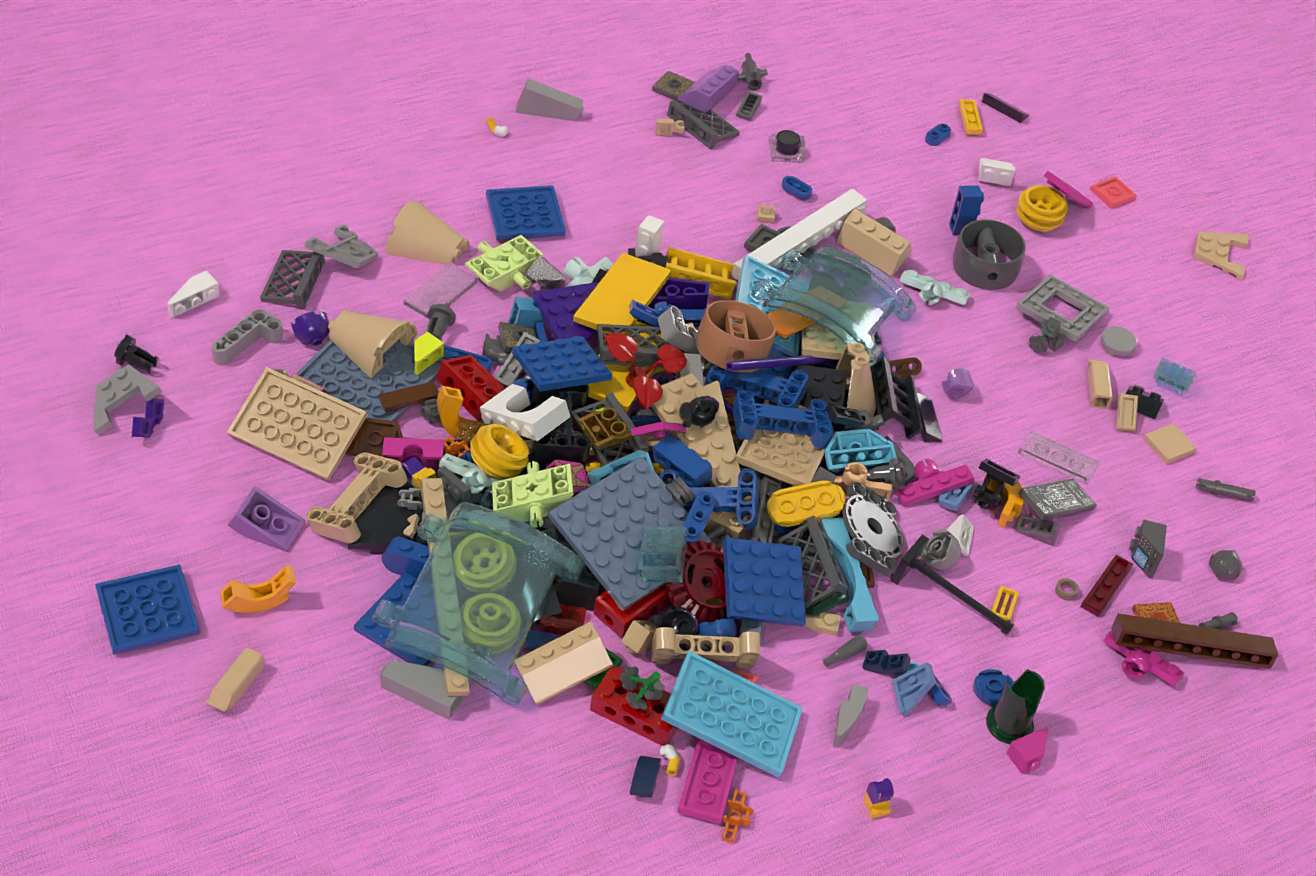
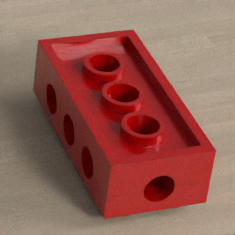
(473, 381)
(619, 621)
(611, 703)

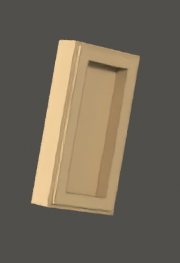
(1126, 412)

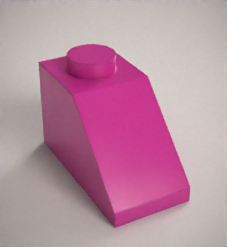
(1028, 751)

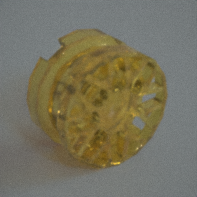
(468, 429)

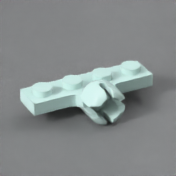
(581, 273)
(934, 290)
(472, 475)

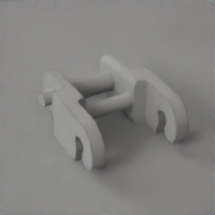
(411, 493)

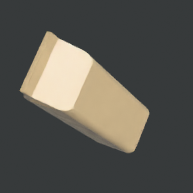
(1099, 384)
(236, 680)

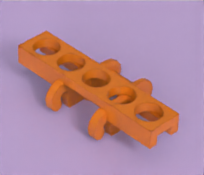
(455, 446)
(739, 805)

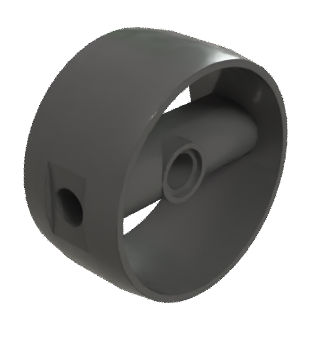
(990, 238)

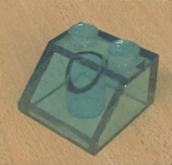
(1174, 375)

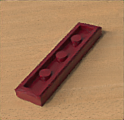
(1106, 585)

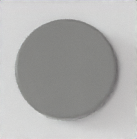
(1119, 341)

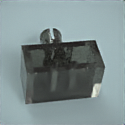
(545, 274)

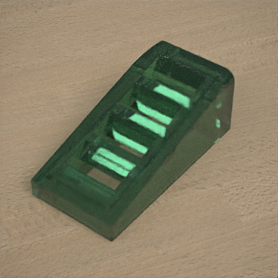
(827, 603)

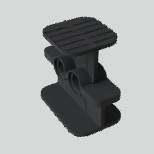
(579, 592)

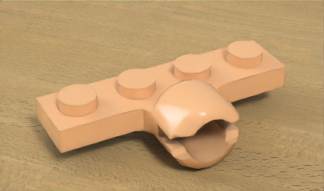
(858, 473)

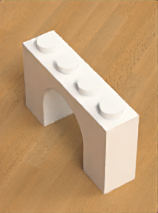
(532, 424)

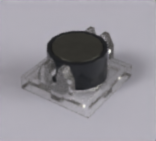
(787, 147)

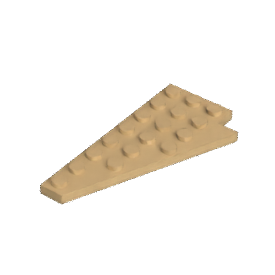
(711, 442)

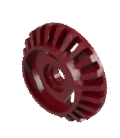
(694, 595)

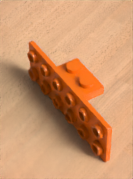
(788, 322)

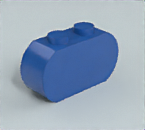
(405, 556)

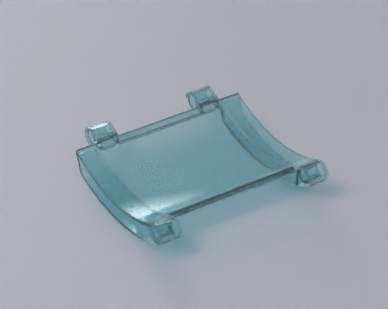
(839, 294)
(477, 595)

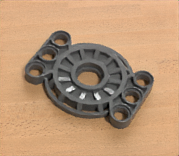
(873, 548)

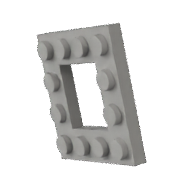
(1034, 307)

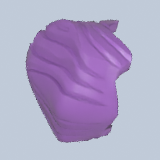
(958, 383)

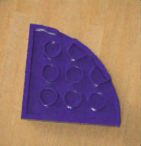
(559, 307)

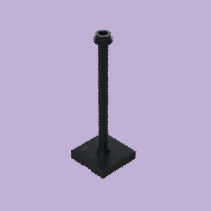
(912, 560)

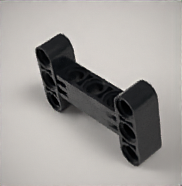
(561, 442)

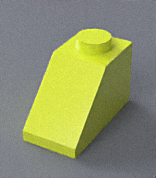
(427, 351)

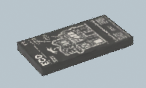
(1057, 499)

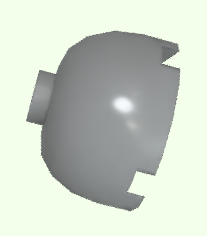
(941, 550)

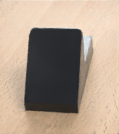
(844, 418)

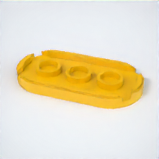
(798, 503)

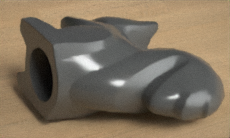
(493, 349)

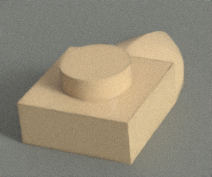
(823, 623)

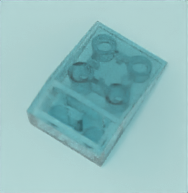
(663, 554)

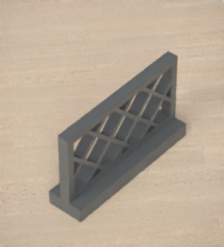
(699, 128)
(307, 278)
(644, 356)
(611, 401)
(825, 553)

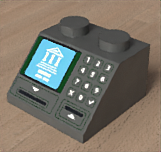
(1148, 546)

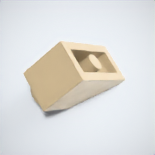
(639, 636)

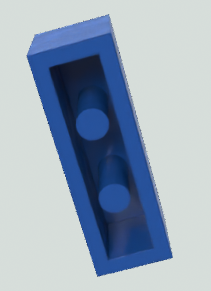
(966, 207)
(682, 461)

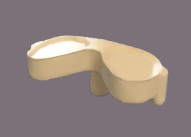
(411, 529)

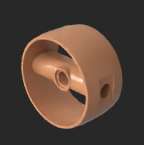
(726, 341)

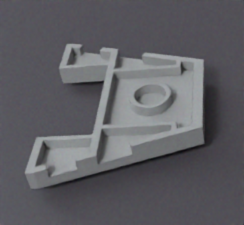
(347, 251)
(116, 391)

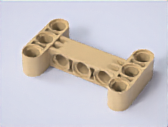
(339, 519)
(744, 649)

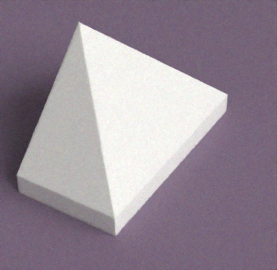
(963, 531)

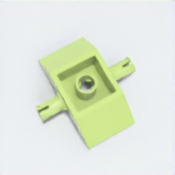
(504, 264)
(533, 494)

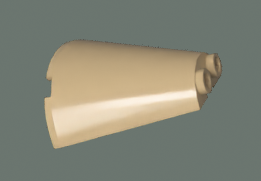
(424, 236)
(368, 337)
(859, 378)

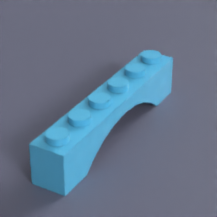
(860, 611)

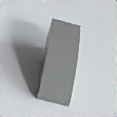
(849, 713)

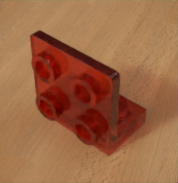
(572, 618)

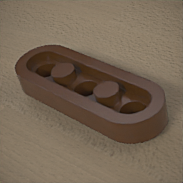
(902, 366)

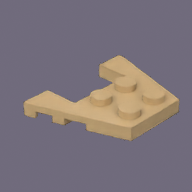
(1214, 250)

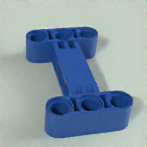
(763, 385)
(753, 416)
(729, 498)

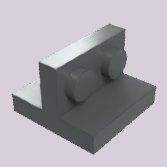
(455, 490)

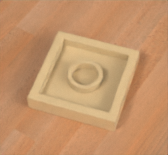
(1169, 443)

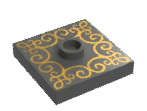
(672, 85)
(512, 333)

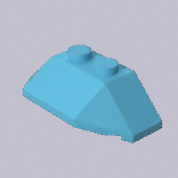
(858, 446)

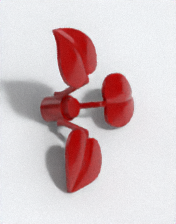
(647, 390)

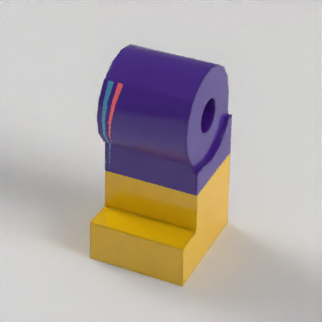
(416, 471)
(878, 798)

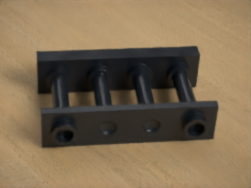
(888, 404)

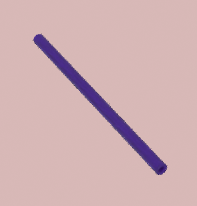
(776, 362)

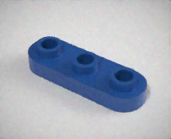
(700, 508)

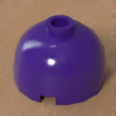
(311, 328)

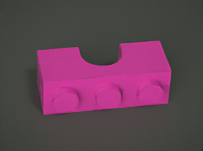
(427, 450)

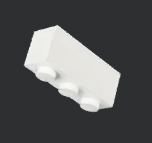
(649, 236)

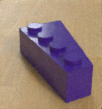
(683, 294)

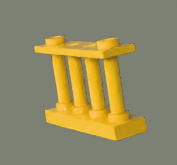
(703, 269)

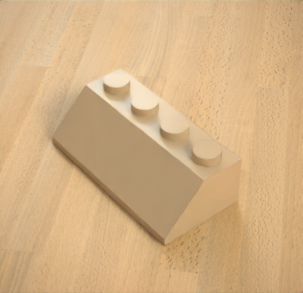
(874, 242)
(563, 663)

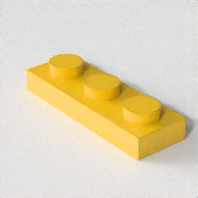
(970, 117)

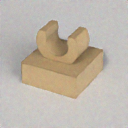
(766, 214)

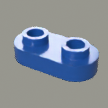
(938, 134)
(797, 187)
(940, 695)

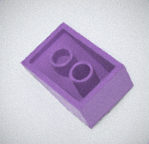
(266, 520)

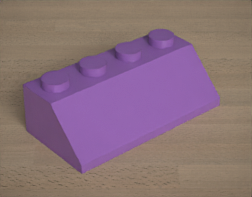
(710, 88)

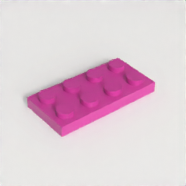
(1067, 190)
(708, 783)

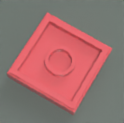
(1113, 192)

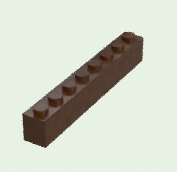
(1194, 641)

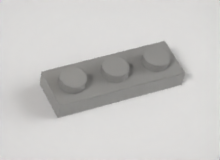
(511, 368)

